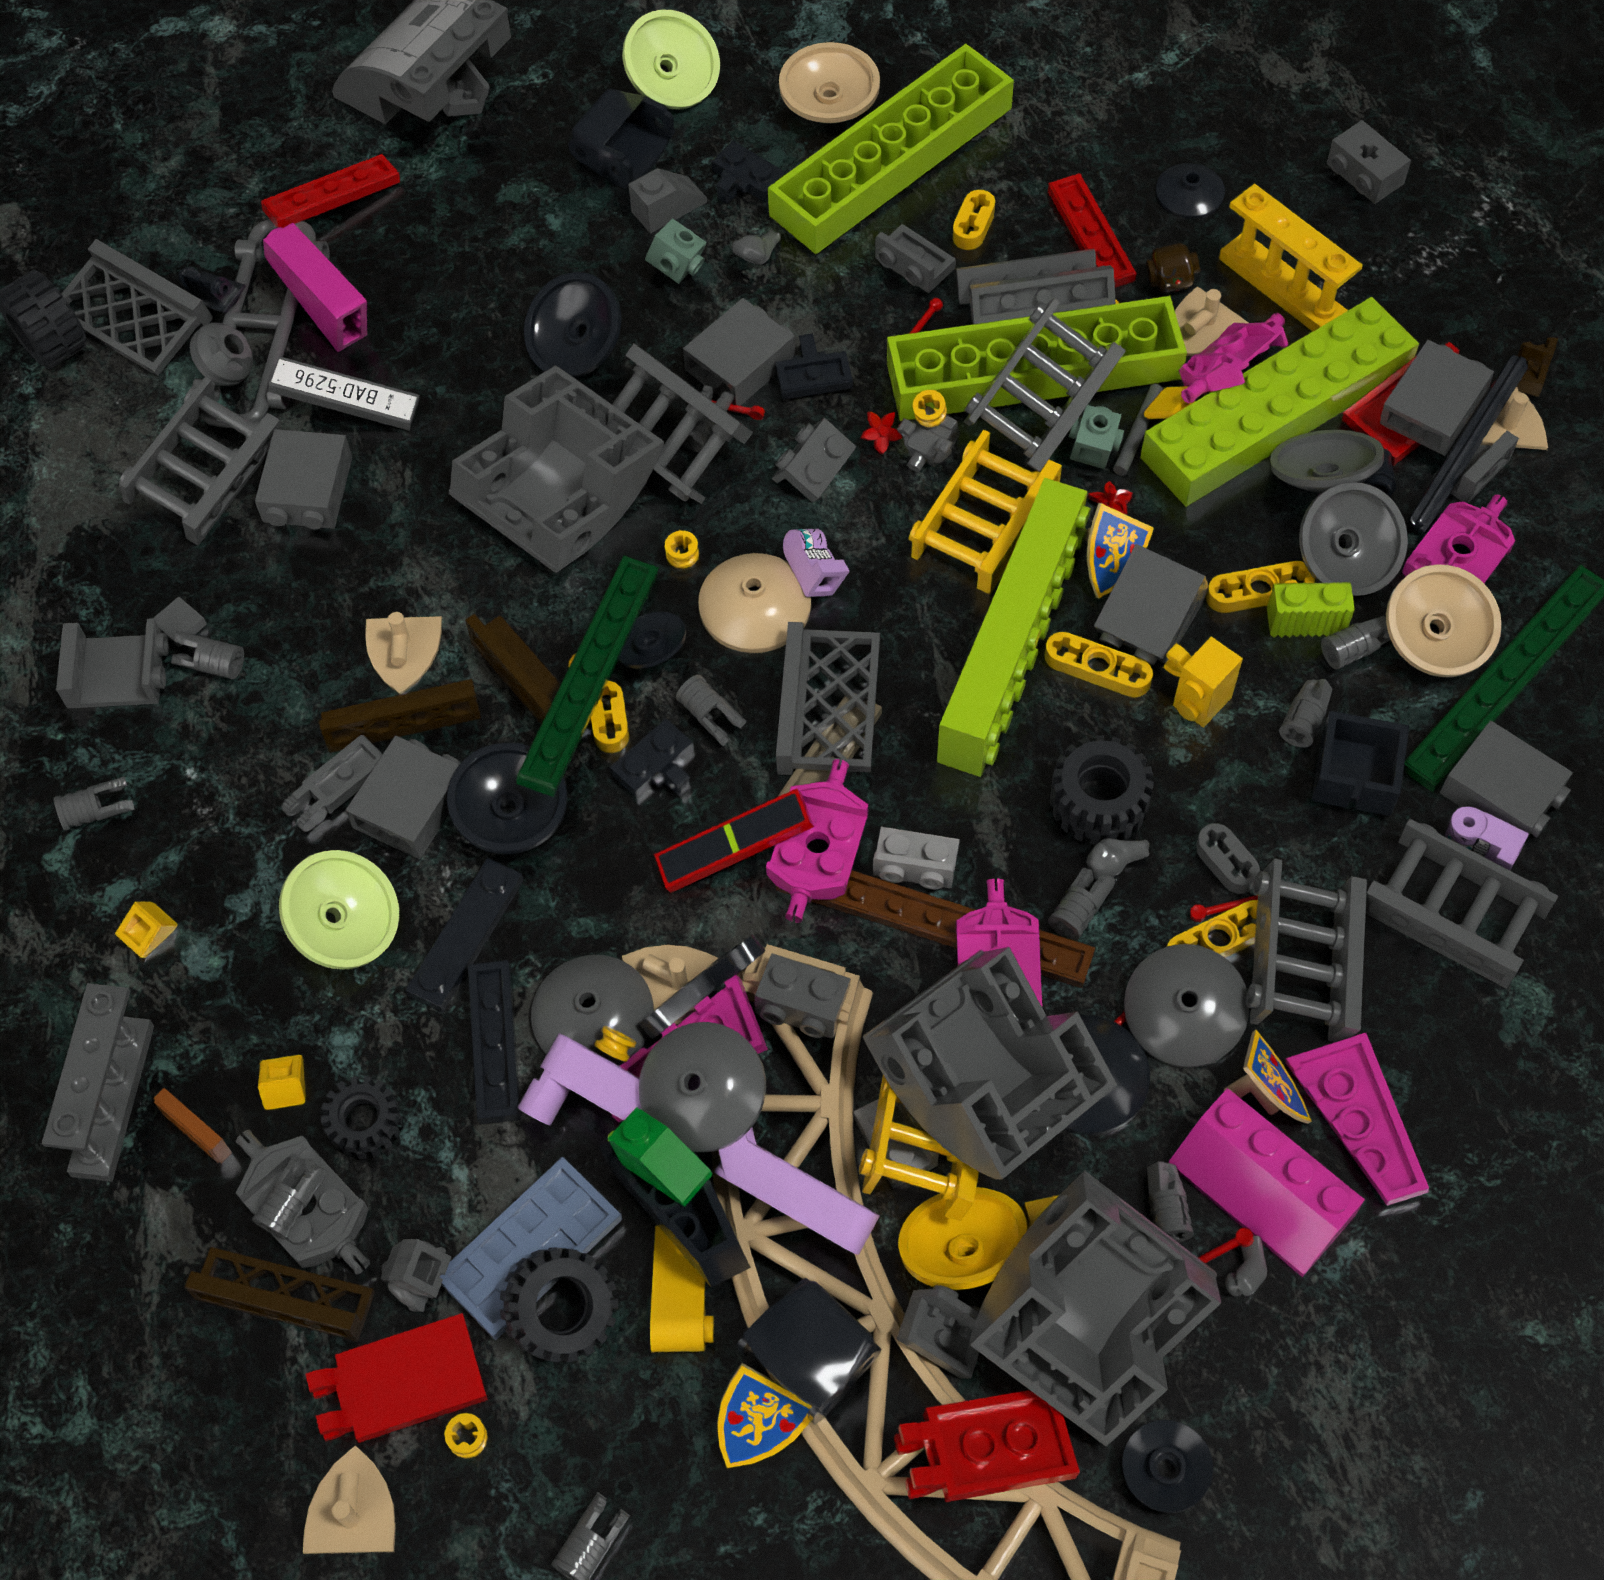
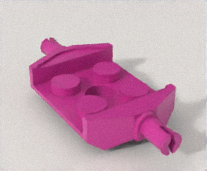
(1222, 361)
(1466, 525)
(839, 821)
(1002, 927)

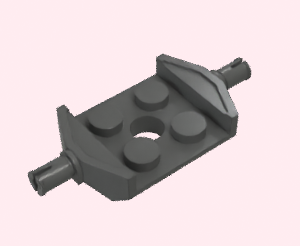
(337, 1214)

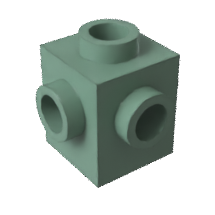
(676, 251)
(1096, 436)

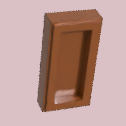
(192, 1126)

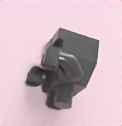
(928, 444)
(415, 1272)

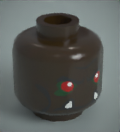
(1172, 268)

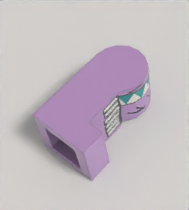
(813, 562)
(1486, 835)

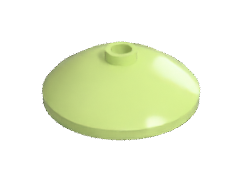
(681, 46)
(355, 894)

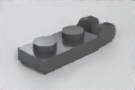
(333, 783)

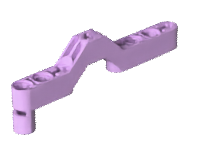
(743, 1163)

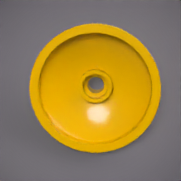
(963, 1251)

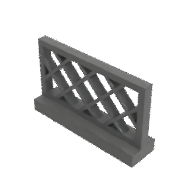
(152, 290)
(796, 688)

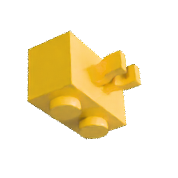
(1204, 680)

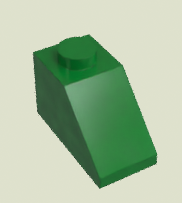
(659, 1157)

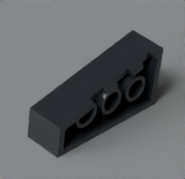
(697, 1230)

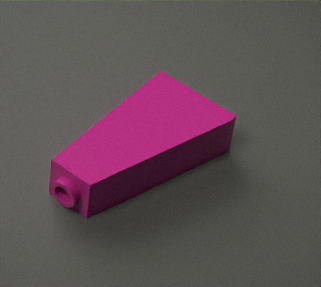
(317, 286)

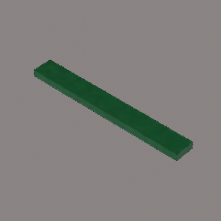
(587, 677)
(1505, 678)

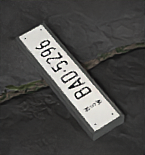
(343, 393)

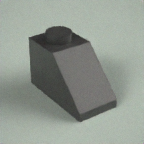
(663, 196)

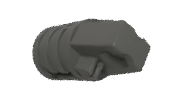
(1355, 642)
(1306, 713)
(1168, 1201)

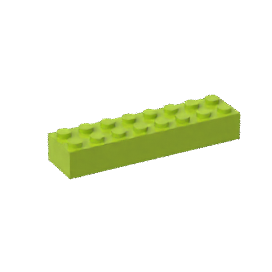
(890, 148)
(970, 356)
(1277, 401)
(1013, 628)

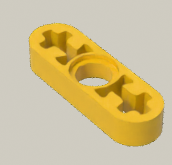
(1248, 598)
(1090, 649)
(1223, 922)

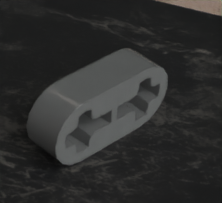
(1231, 856)

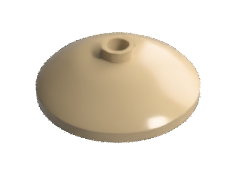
(829, 82)
(1459, 607)
(748, 618)

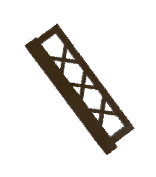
(515, 664)
(400, 715)
(280, 1304)

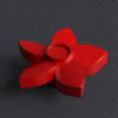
(881, 431)
(1112, 498)

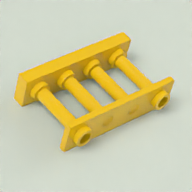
(1275, 277)
(993, 564)
(956, 1187)

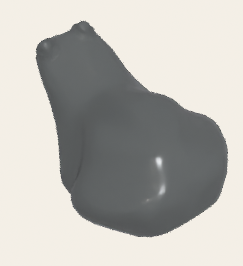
(756, 248)
(1112, 855)

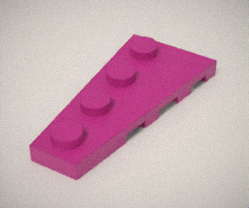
(727, 1007)
(1358, 1106)

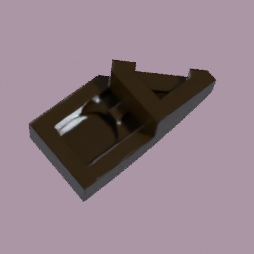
(1538, 361)

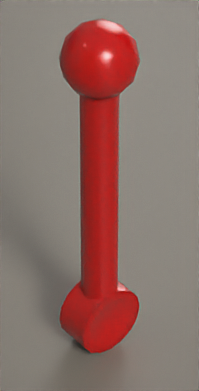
(934, 306)
(755, 412)
(1199, 912)
(1244, 1238)

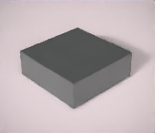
(179, 617)

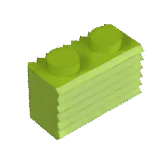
(1309, 608)

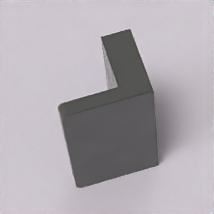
(1484, 466)

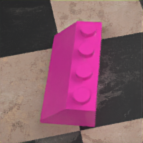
(1266, 1182)

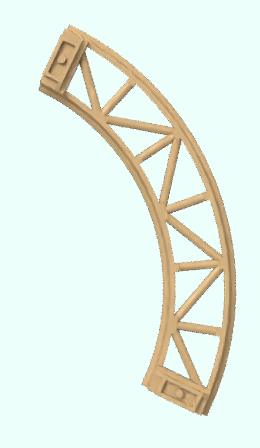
(1142, 1552)

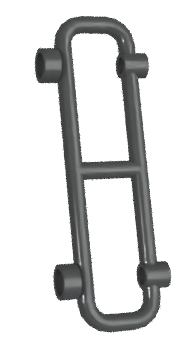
(249, 253)

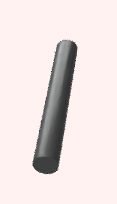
(1136, 433)

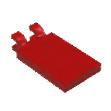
(1366, 416)
(400, 1381)
(988, 1447)

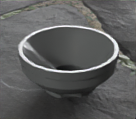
(215, 359)

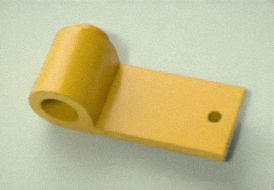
(677, 1302)

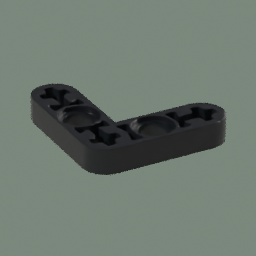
(704, 983)

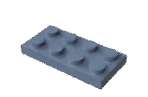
(552, 1213)

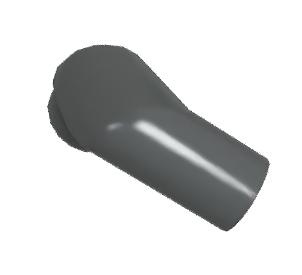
(1250, 1273)

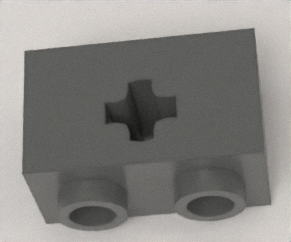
(1368, 161)

